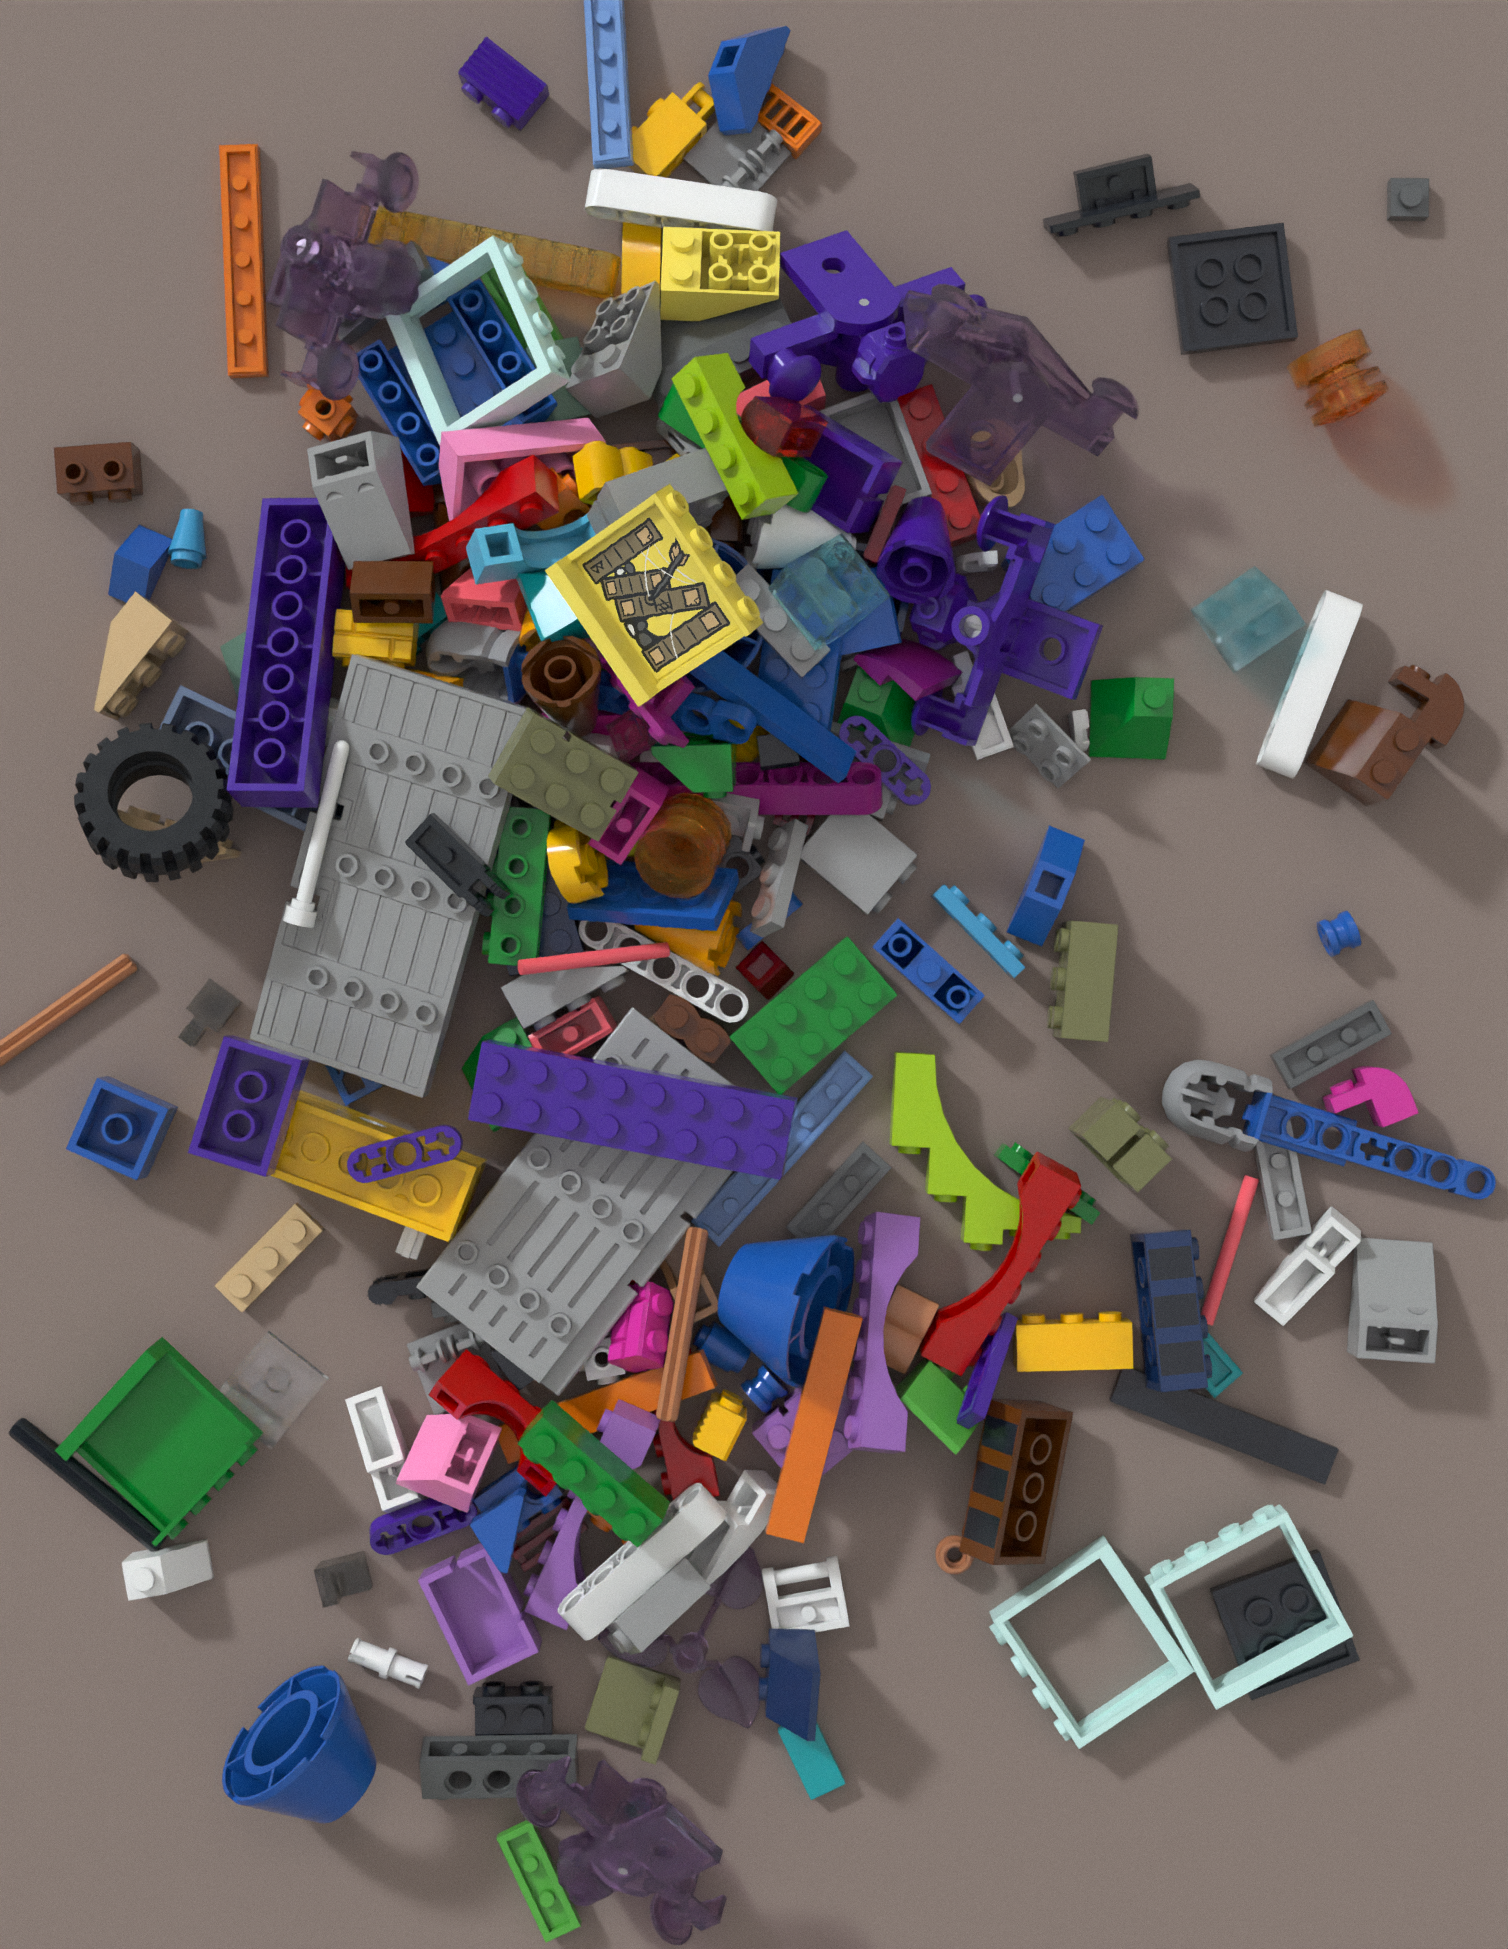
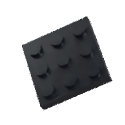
(1232, 288)
(1272, 1608)

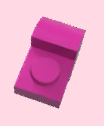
(1381, 1090)

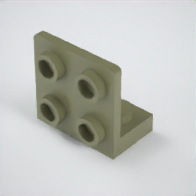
(633, 1706)

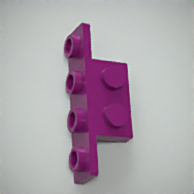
(659, 708)

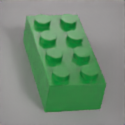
(813, 1015)

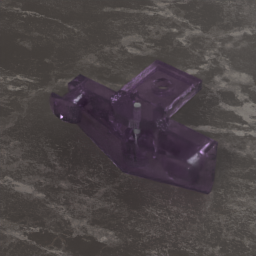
(1014, 383)

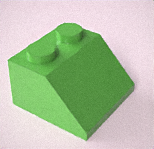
(936, 1402)

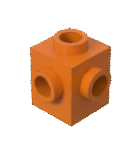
(332, 426)

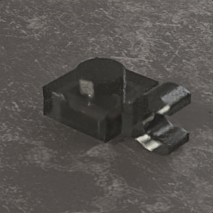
(212, 1009)

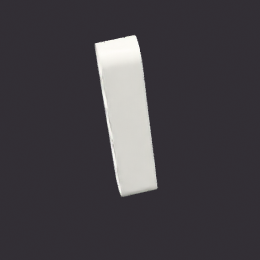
(676, 202)
(1309, 684)
(678, 981)
(635, 1570)

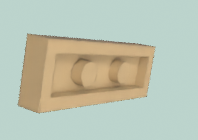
(269, 1257)

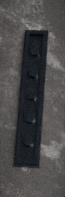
(1227, 1426)

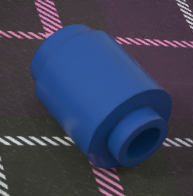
(721, 1347)

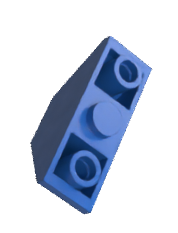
(744, 76)
(1046, 886)
(928, 971)

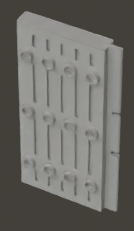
(569, 1228)

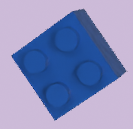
(121, 1127)

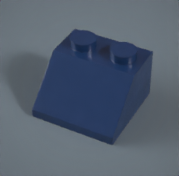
(791, 1680)

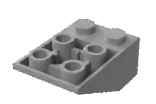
(620, 353)
(363, 496)
(541, 995)
(1393, 1301)

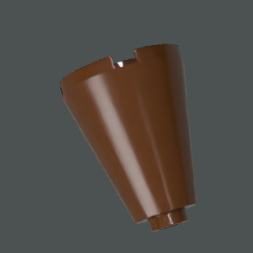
(564, 682)

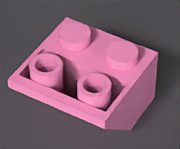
(450, 1459)

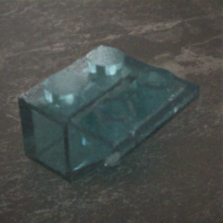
(828, 591)
(1247, 618)

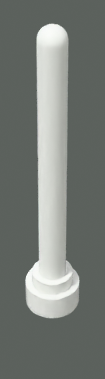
(301, 909)

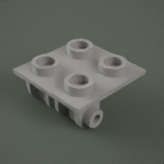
(738, 159)
(1047, 746)
(437, 1352)

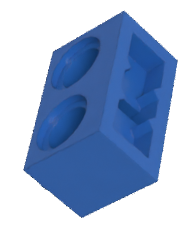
(509, 1483)

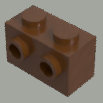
(98, 472)
(393, 592)

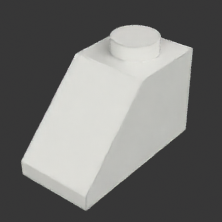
(167, 1569)

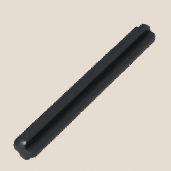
(86, 1483)

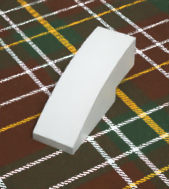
(1308, 1266)
(381, 1447)
(745, 1519)

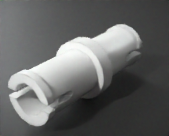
(388, 1663)

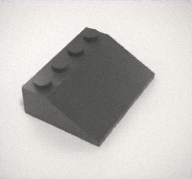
(717, 335)

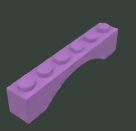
(876, 1413)
(628, 1435)

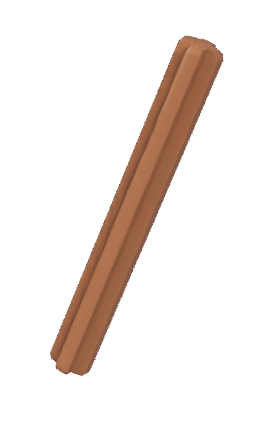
(66, 1007)
(682, 1324)

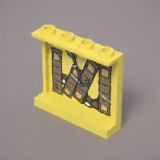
(655, 595)

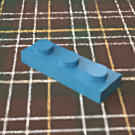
(979, 929)

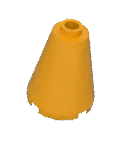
(702, 948)

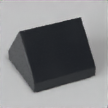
(774, 753)

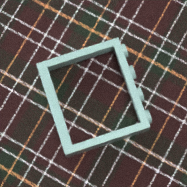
(533, 323)
(1277, 1659)
(1126, 1702)

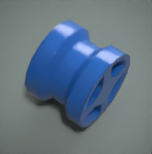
(1339, 933)
(764, 1388)

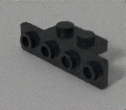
(1118, 191)

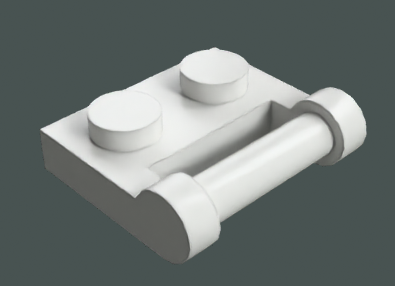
(813, 1609)

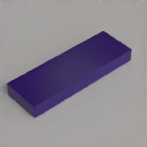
(986, 1373)

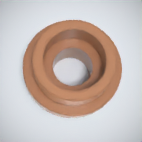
(952, 1566)

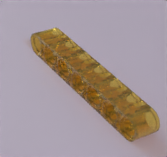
(545, 261)

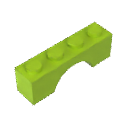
(751, 476)

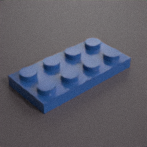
(816, 690)
(634, 902)

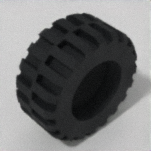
(144, 755)

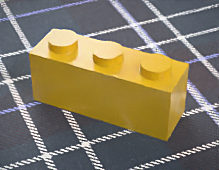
(1073, 1342)

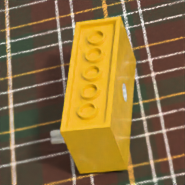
(422, 1200)

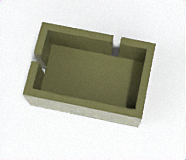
(562, 776)
(1083, 980)
(1120, 1144)

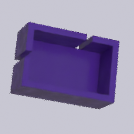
(855, 477)

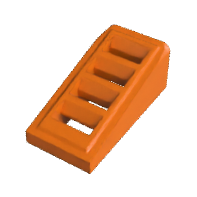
(811, 124)

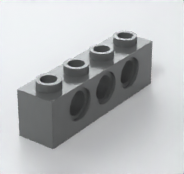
(489, 1763)

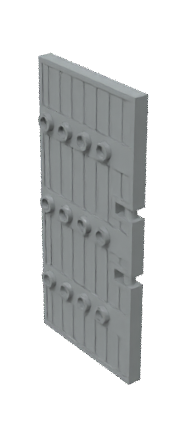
(389, 936)

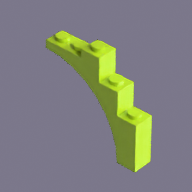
(919, 1123)

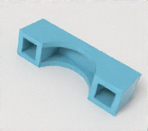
(505, 551)

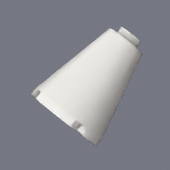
(787, 536)

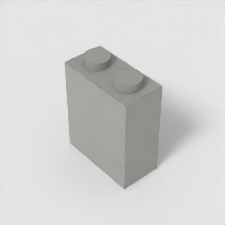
(859, 859)
(657, 1609)

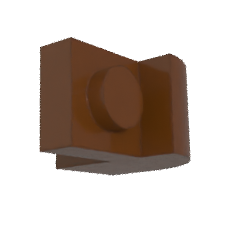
(1440, 702)

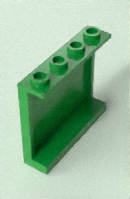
(164, 1438)

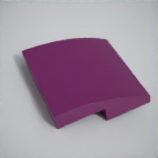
(911, 666)

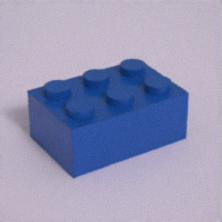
(1083, 557)

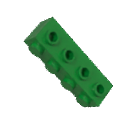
(523, 869)
(593, 1474)

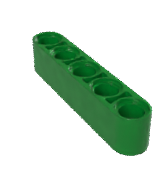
(805, 475)

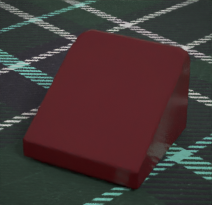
(765, 970)

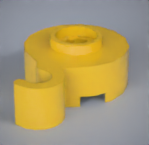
(574, 864)

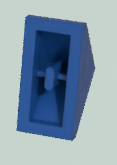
(138, 564)
(499, 1527)

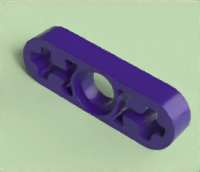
(912, 774)
(373, 1151)
(416, 1535)

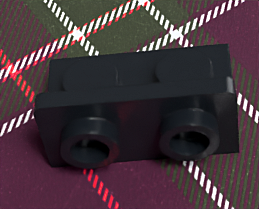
(513, 1709)

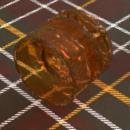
(1338, 378)
(683, 845)

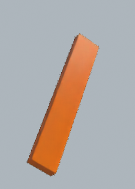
(243, 261)
(638, 1389)
(813, 1424)

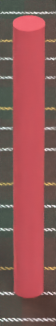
(593, 958)
(1229, 1248)

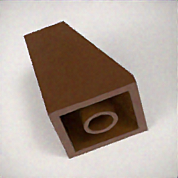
(1368, 750)

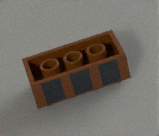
(1016, 1482)

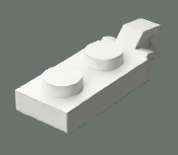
(994, 733)

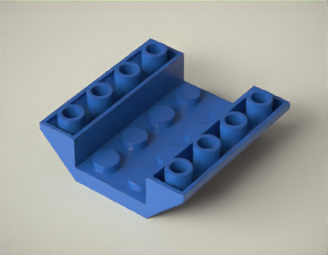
(477, 362)

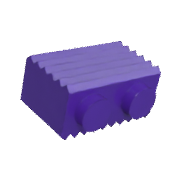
(502, 84)

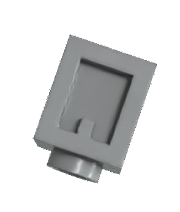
(743, 817)

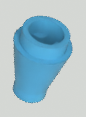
(188, 541)

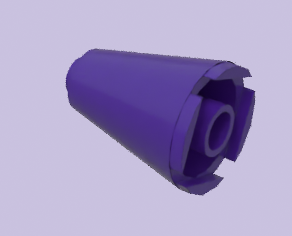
(918, 554)

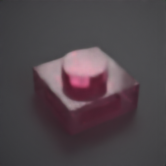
(630, 735)

